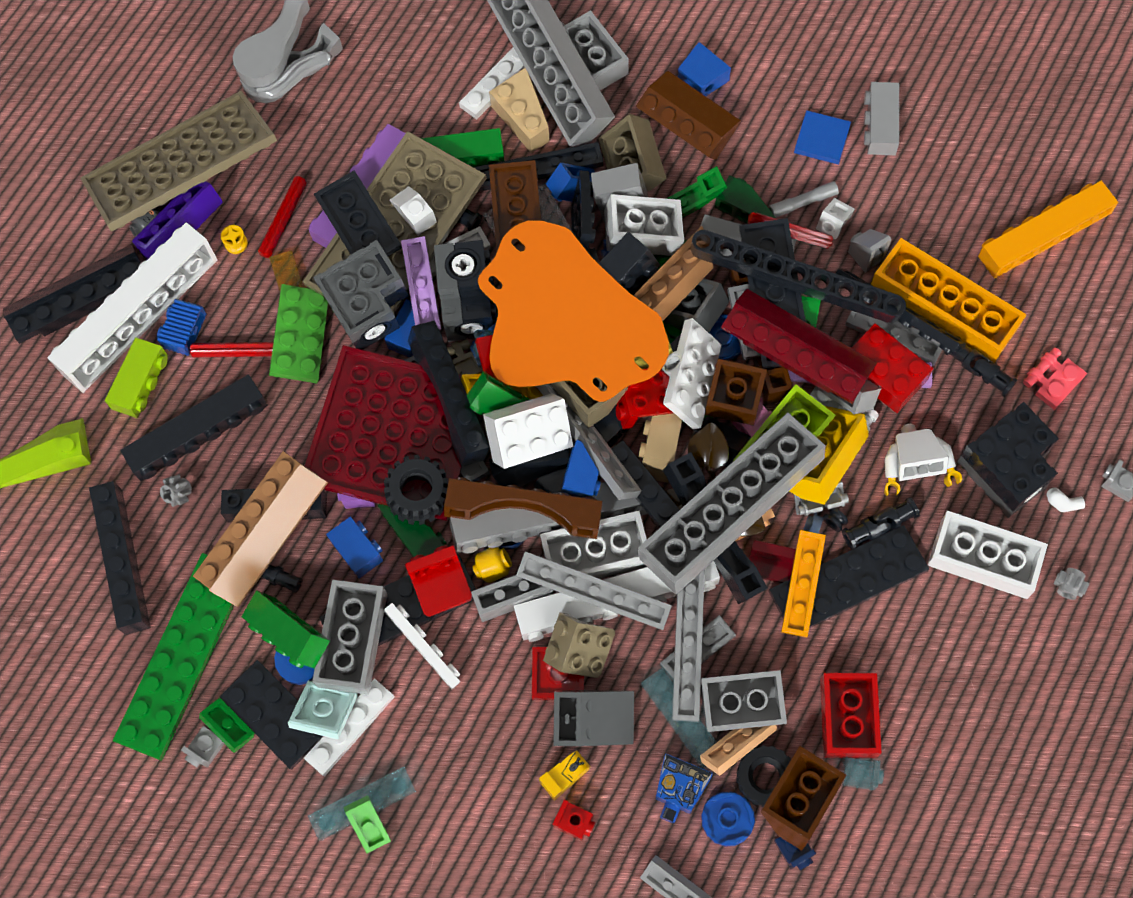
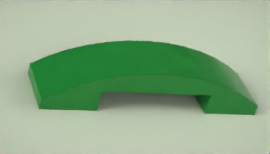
(702, 192)

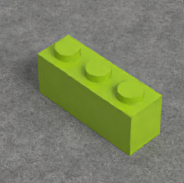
(136, 378)

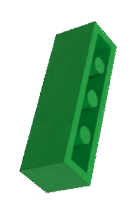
(472, 148)
(491, 394)
(285, 630)

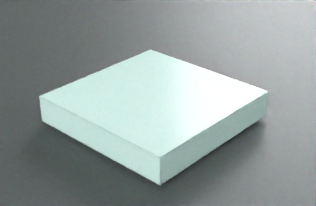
(322, 711)

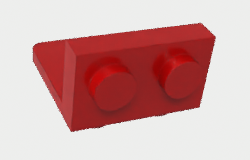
(643, 400)
(439, 580)

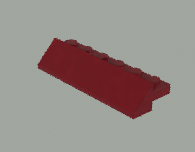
(798, 346)

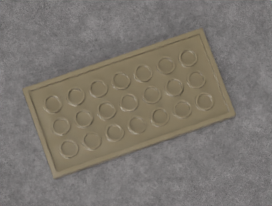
(177, 160)
(439, 179)

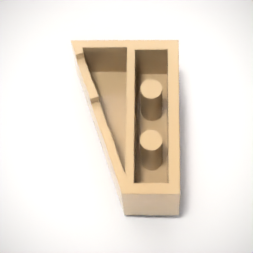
(520, 110)
(660, 444)

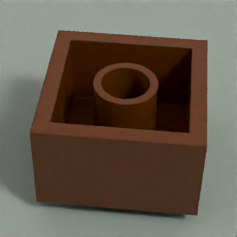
(735, 392)

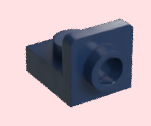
(793, 855)

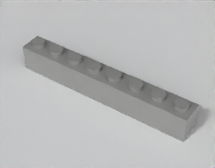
(517, 525)

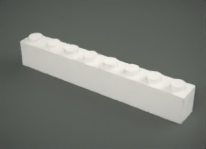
(541, 614)

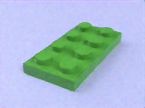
(298, 334)

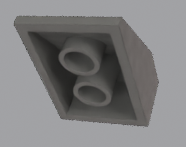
(702, 304)

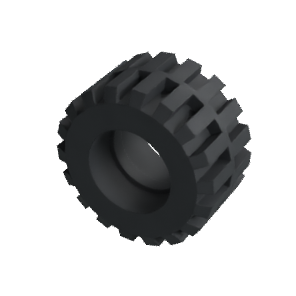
(416, 470)

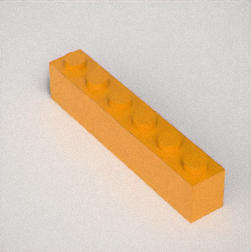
(1047, 229)

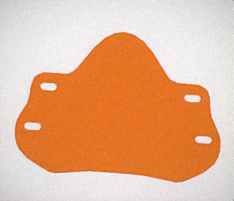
(566, 316)

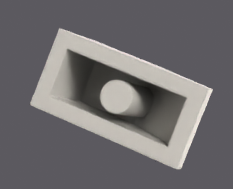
(414, 210)

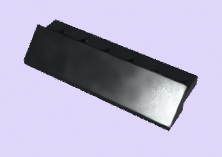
(71, 296)

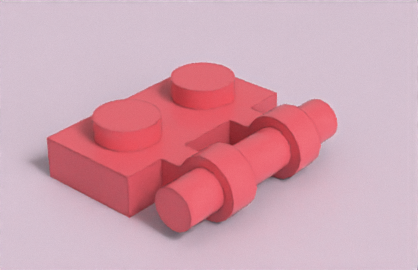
(1060, 384)

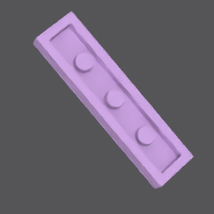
(420, 281)

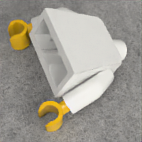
(918, 456)

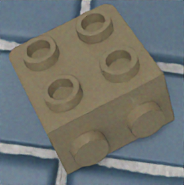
(578, 646)

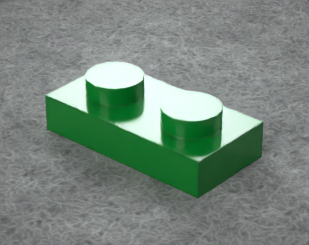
(226, 725)

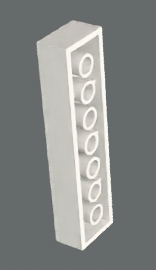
(133, 307)

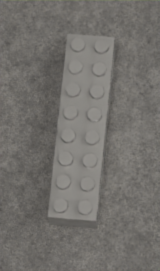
(555, 68)
(731, 503)

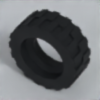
(750, 762)

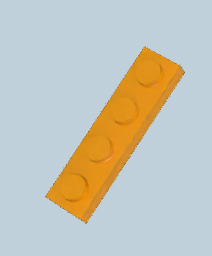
(803, 583)

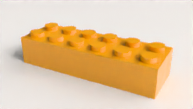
(949, 299)

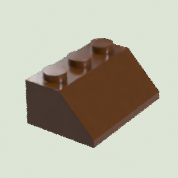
(802, 797)

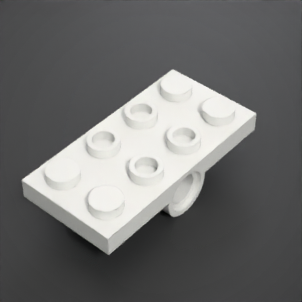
(691, 373)

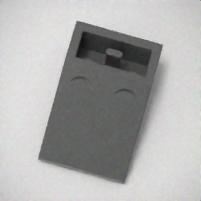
(593, 717)

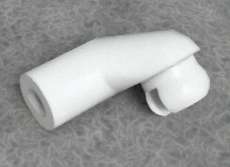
(1062, 502)

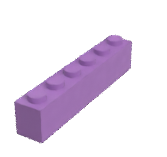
(367, 169)

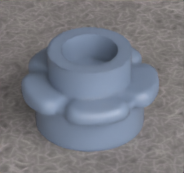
(813, 523)

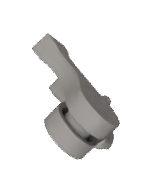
(266, 60)

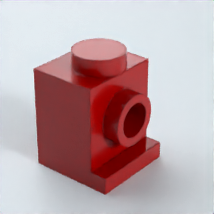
(563, 817)

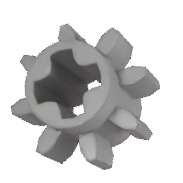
(175, 490)
(1071, 583)

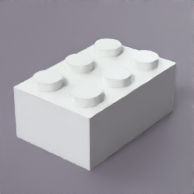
(650, 220)
(528, 430)

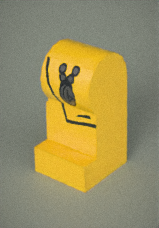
(564, 774)

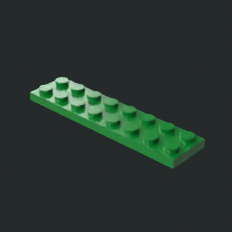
(174, 670)

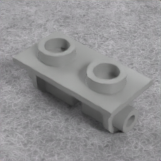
(837, 499)

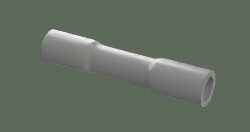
(817, 194)

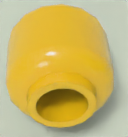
(492, 564)

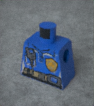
(680, 787)

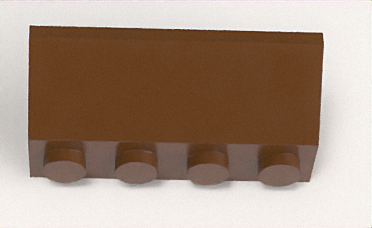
(689, 114)

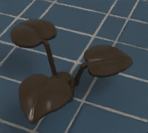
(712, 450)

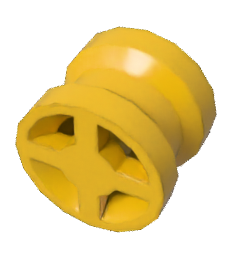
(229, 235)

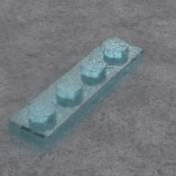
(692, 734)
(381, 793)

